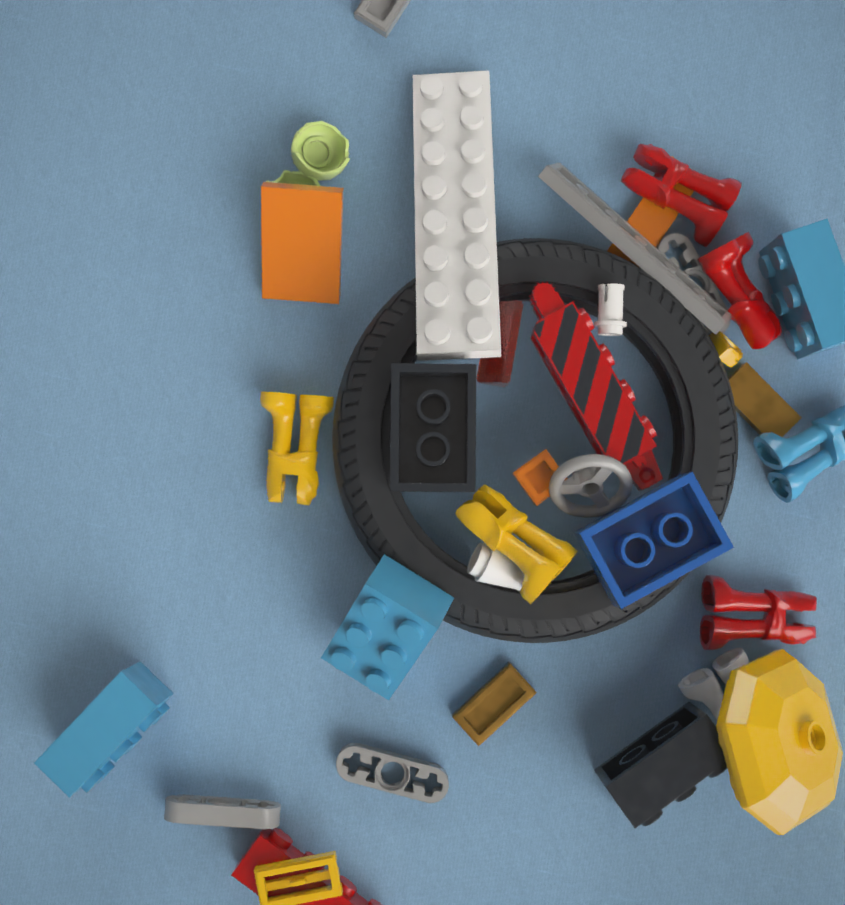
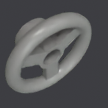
(587, 479)

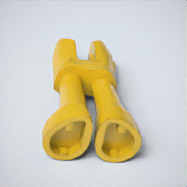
(300, 463)
(494, 522)

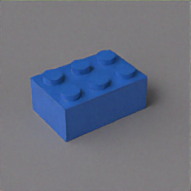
(653, 540)

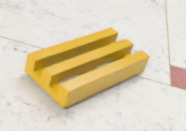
(297, 864)

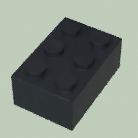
(433, 428)
(663, 765)

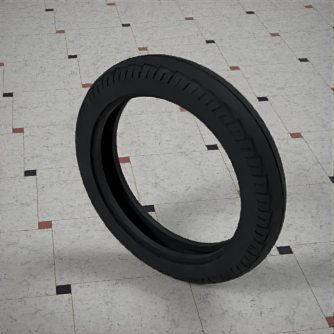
(657, 326)

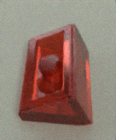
(498, 370)

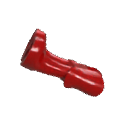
(661, 190)
(747, 303)
(719, 630)

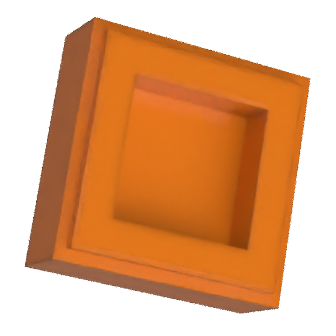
(536, 475)

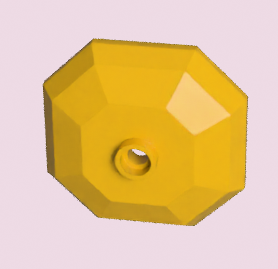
(779, 741)

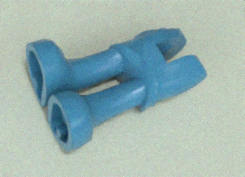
(779, 452)

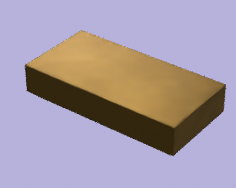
(761, 403)
(493, 704)

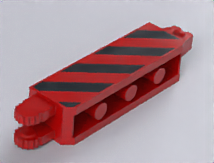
(591, 386)

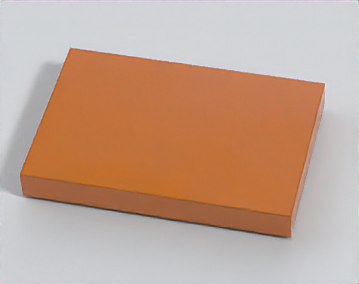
(301, 242)

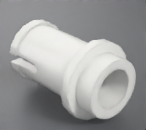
(610, 310)

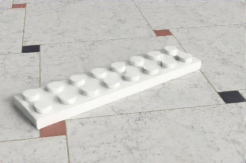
(455, 218)

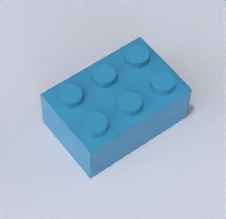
(807, 287)
(387, 627)
(105, 730)

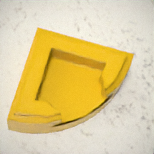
(727, 350)

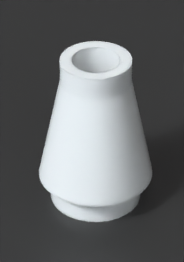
(494, 568)

